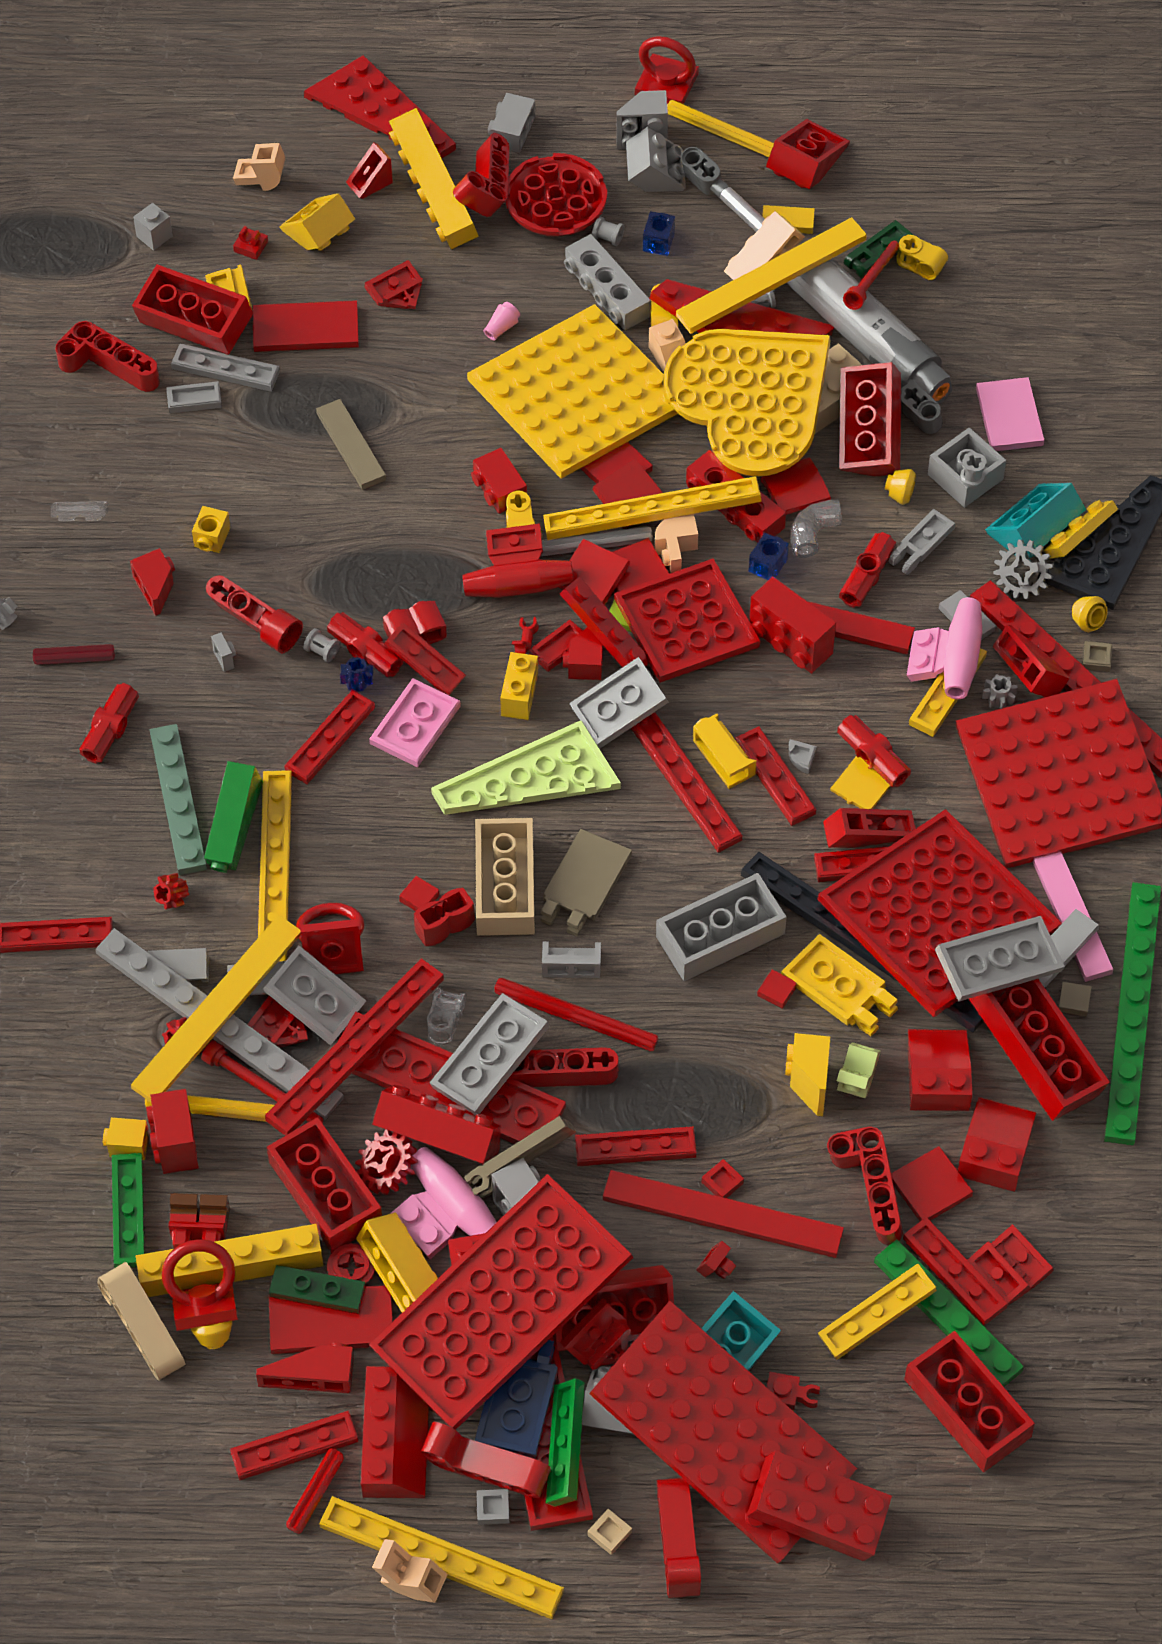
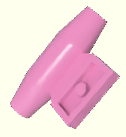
(949, 651)
(445, 1205)

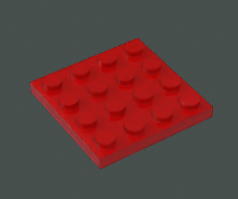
(686, 620)

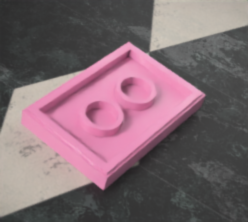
(1010, 414)
(415, 722)

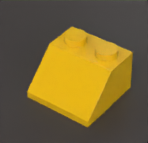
(319, 222)
(808, 1069)

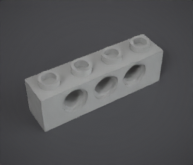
(607, 282)

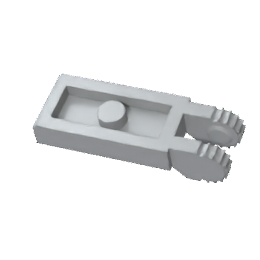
(922, 540)

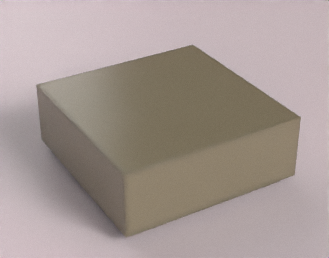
(1097, 656)
(1074, 999)

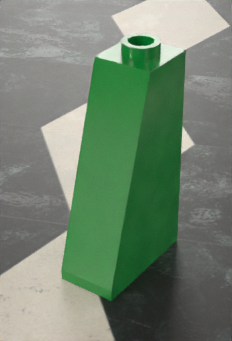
(233, 816)

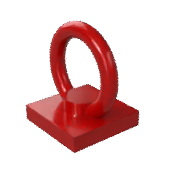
(667, 73)
(336, 942)
(205, 1302)

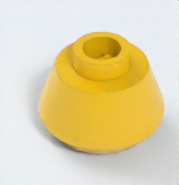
(901, 485)
(1090, 613)
(213, 1335)

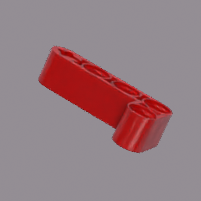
(488, 185)
(92, 343)
(562, 1074)
(875, 1185)
(484, 1462)
(678, 1538)

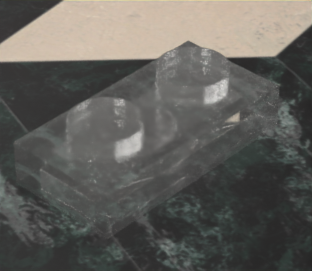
(68, 510)

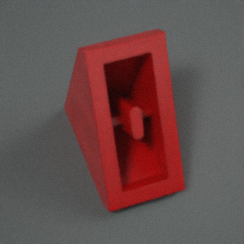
(371, 173)

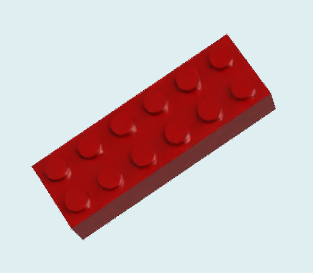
(1042, 1046)

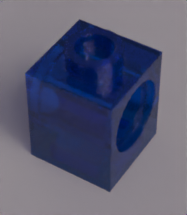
(659, 233)
(764, 565)

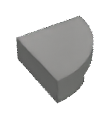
(801, 755)

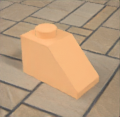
(664, 340)

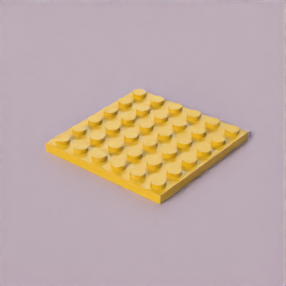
(575, 390)

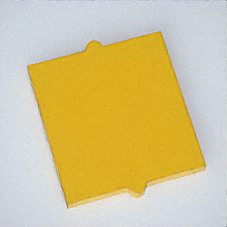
(860, 785)

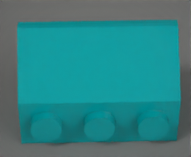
(1038, 516)

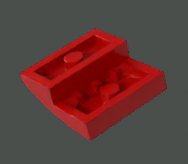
(796, 486)
(1011, 1264)

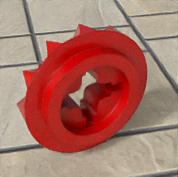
(341, 1257)

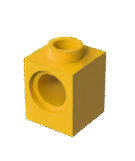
(211, 520)

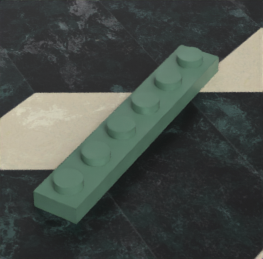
(178, 799)

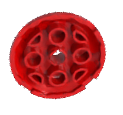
(556, 194)

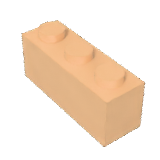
(770, 241)

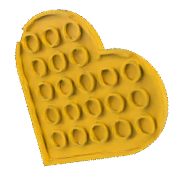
(752, 394)

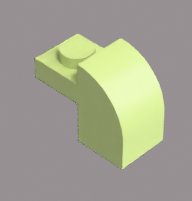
(858, 1070)

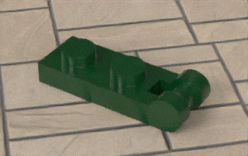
(874, 248)

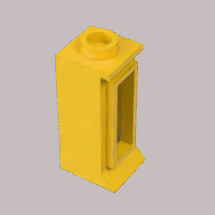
(723, 751)

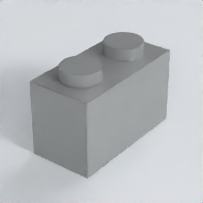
(513, 120)

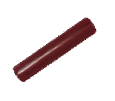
(73, 654)

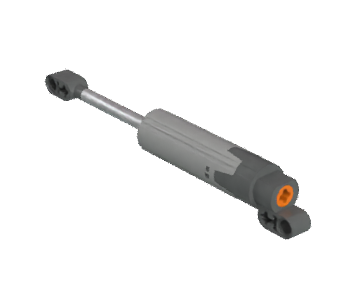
(869, 329)

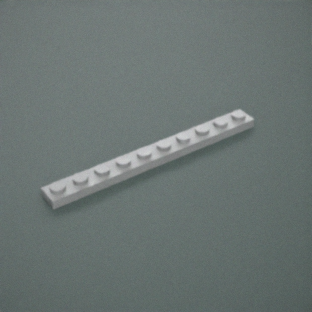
(186, 998)

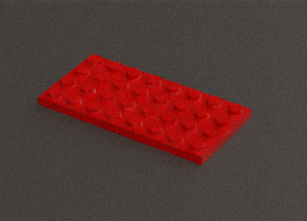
(501, 1302)
(709, 1419)

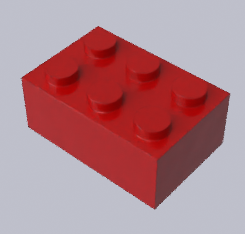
(792, 625)

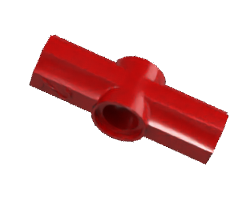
(874, 560)
(364, 644)
(109, 723)
(874, 749)

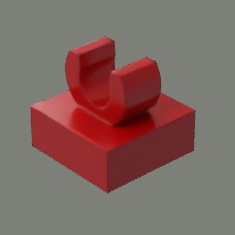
(250, 243)
(717, 1262)

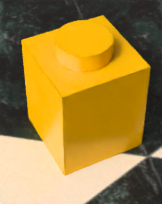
(126, 1136)

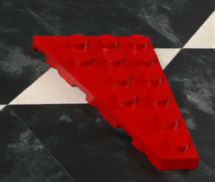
(750, 317)

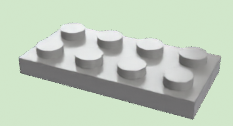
(999, 958)
(489, 1054)

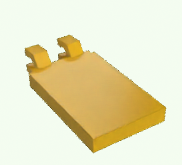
(840, 984)

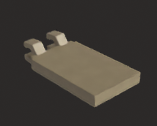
(584, 880)
(527, 1148)

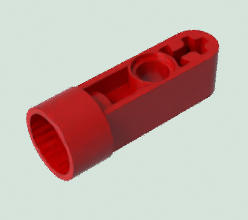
(276, 627)

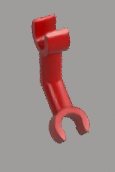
(524, 645)

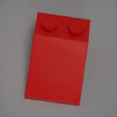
(806, 153)
(939, 1070)
(996, 1144)

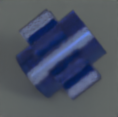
(356, 674)

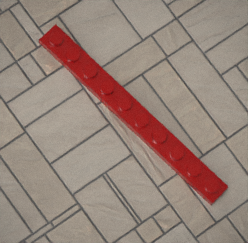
(1004, 611)

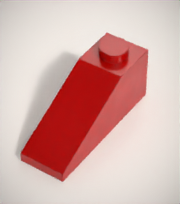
(1030, 663)
(867, 827)
(317, 1369)

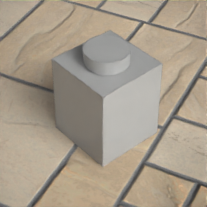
(153, 226)

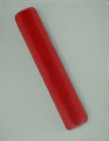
(314, 1491)

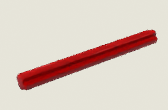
(576, 1014)

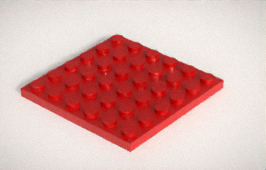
(1061, 773)
(927, 893)

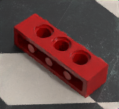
(751, 518)

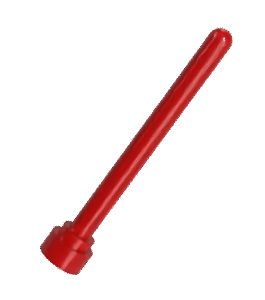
(856, 295)
(216, 1055)

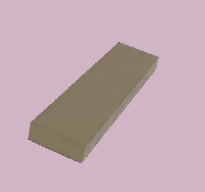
(351, 444)

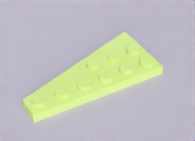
(546, 769)

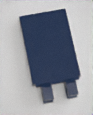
(518, 1409)

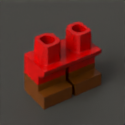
(187, 1224)

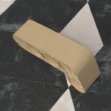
(140, 1318)

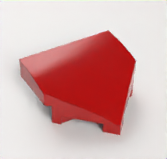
(396, 287)
(278, 1024)
(599, 1336)

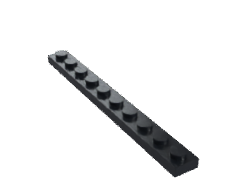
(804, 901)

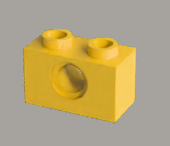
(519, 686)

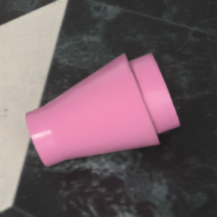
(502, 320)

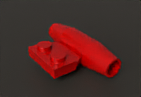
(517, 565)

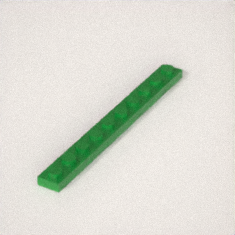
(1132, 1014)

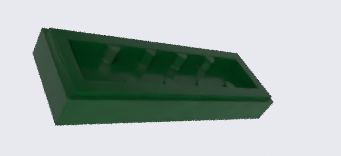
(317, 1289)

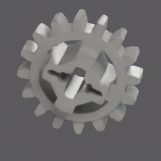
(1024, 582)

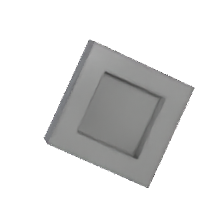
(224, 651)
(492, 1506)

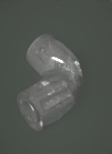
(809, 522)

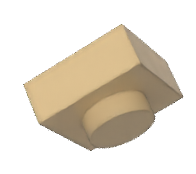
(609, 1531)

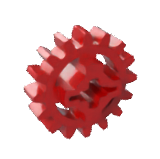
(386, 1162)

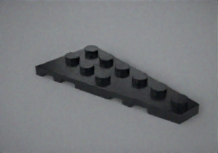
(1111, 552)

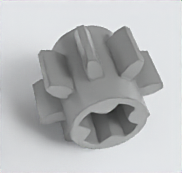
(7, 613)
(999, 691)

